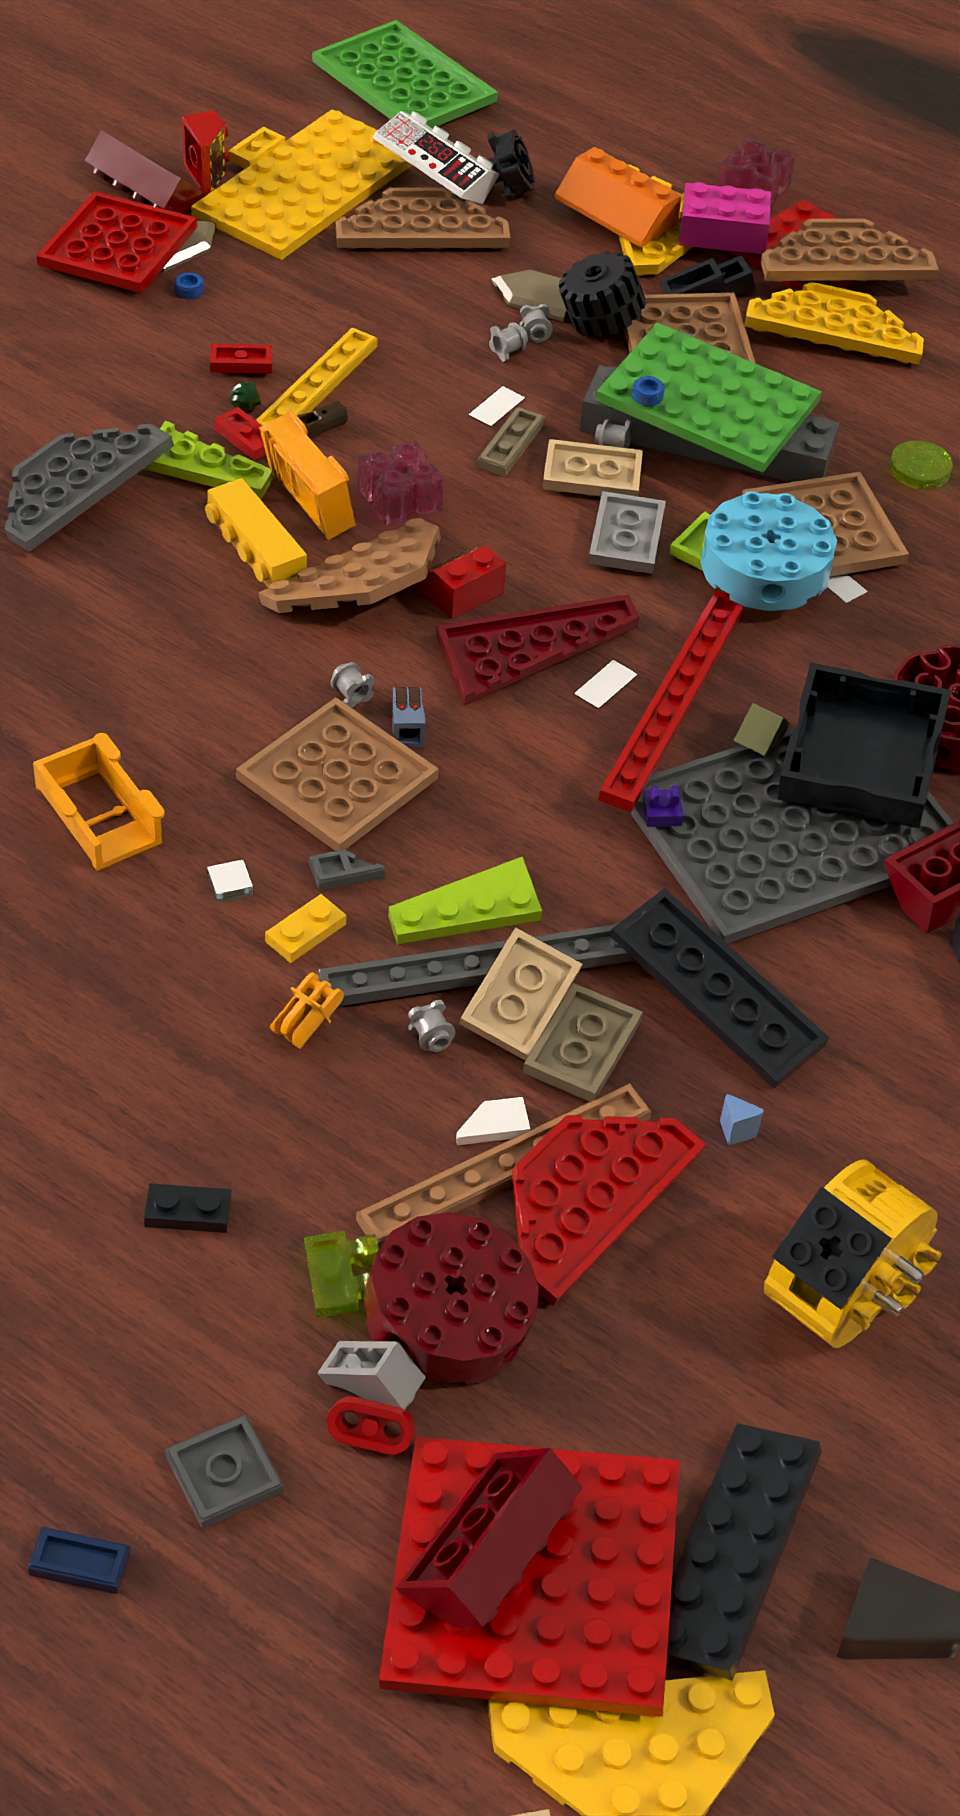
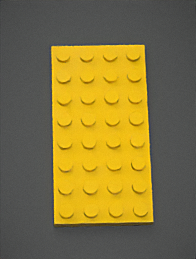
(302, 185)

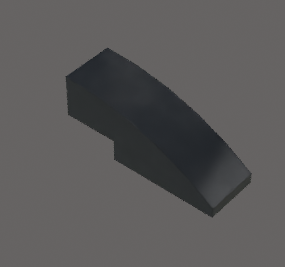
(708, 277)

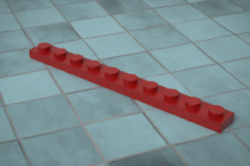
(671, 703)

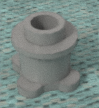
(536, 323)
(508, 340)
(613, 434)
(352, 684)
(431, 1026)

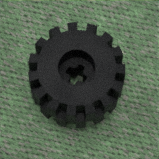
(602, 294)

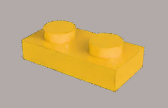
(255, 147)
(305, 928)

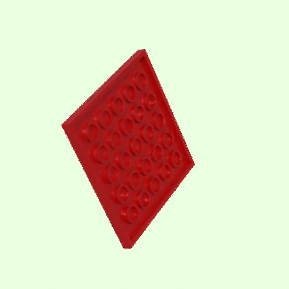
(591, 1604)

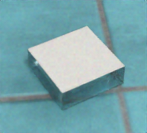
(230, 880)

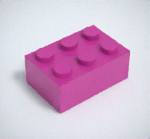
(725, 218)

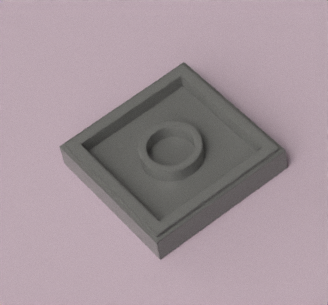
(224, 1471)

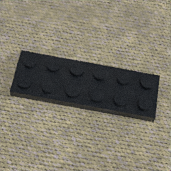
(719, 987)
(736, 1547)

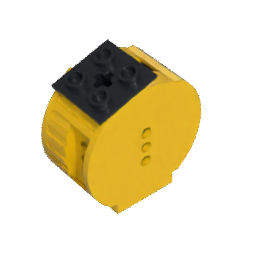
(853, 1254)

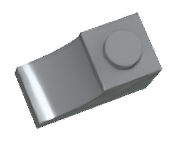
(373, 1371)

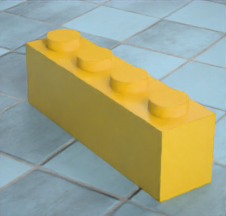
(254, 532)

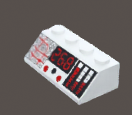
(437, 156)

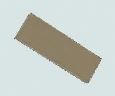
(510, 441)

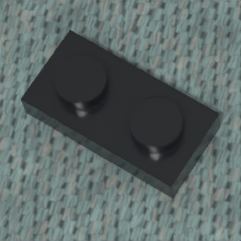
(187, 1208)

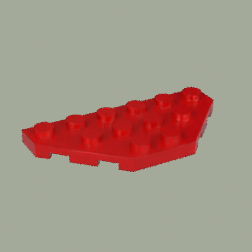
(589, 1187)

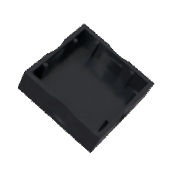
(864, 745)

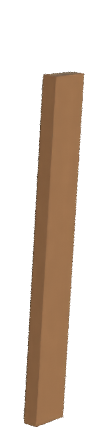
(484, 1173)

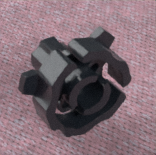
(512, 163)

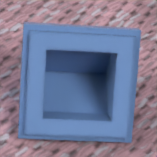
(740, 1120)

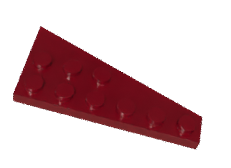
(510, 647)

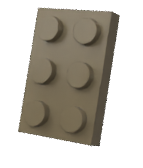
(583, 1042)

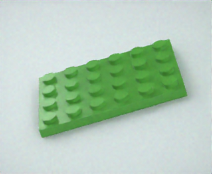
(405, 74)
(712, 397)

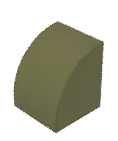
(762, 730)

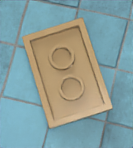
(591, 468)
(520, 993)

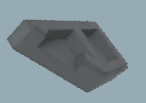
(342, 869)

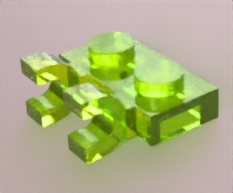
(331, 1273)

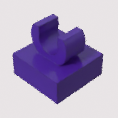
(662, 807)

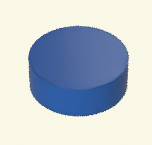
(189, 285)
(648, 391)

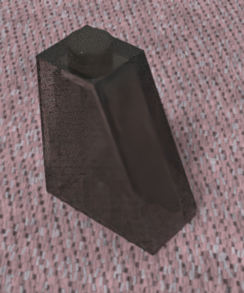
(901, 1617)

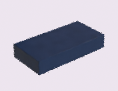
(79, 1560)

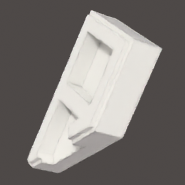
(495, 1122)

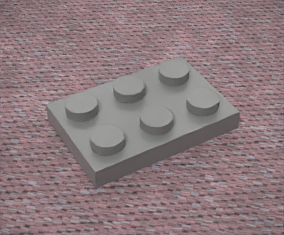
(627, 532)

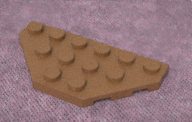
(421, 220)
(846, 251)
(362, 574)

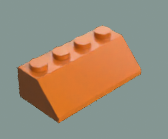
(619, 197)

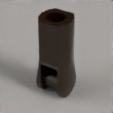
(324, 419)

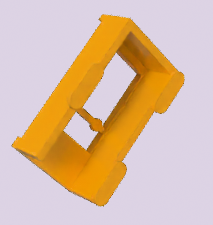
(308, 475)
(84, 761)

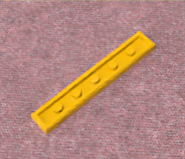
(322, 376)

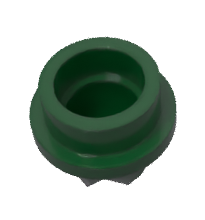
(245, 396)

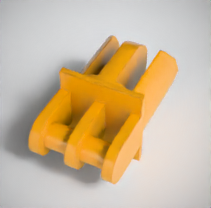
(304, 1013)

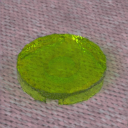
(921, 464)

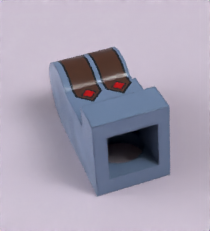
(408, 713)

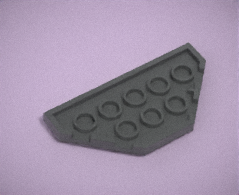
(73, 476)

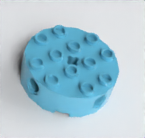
(768, 551)

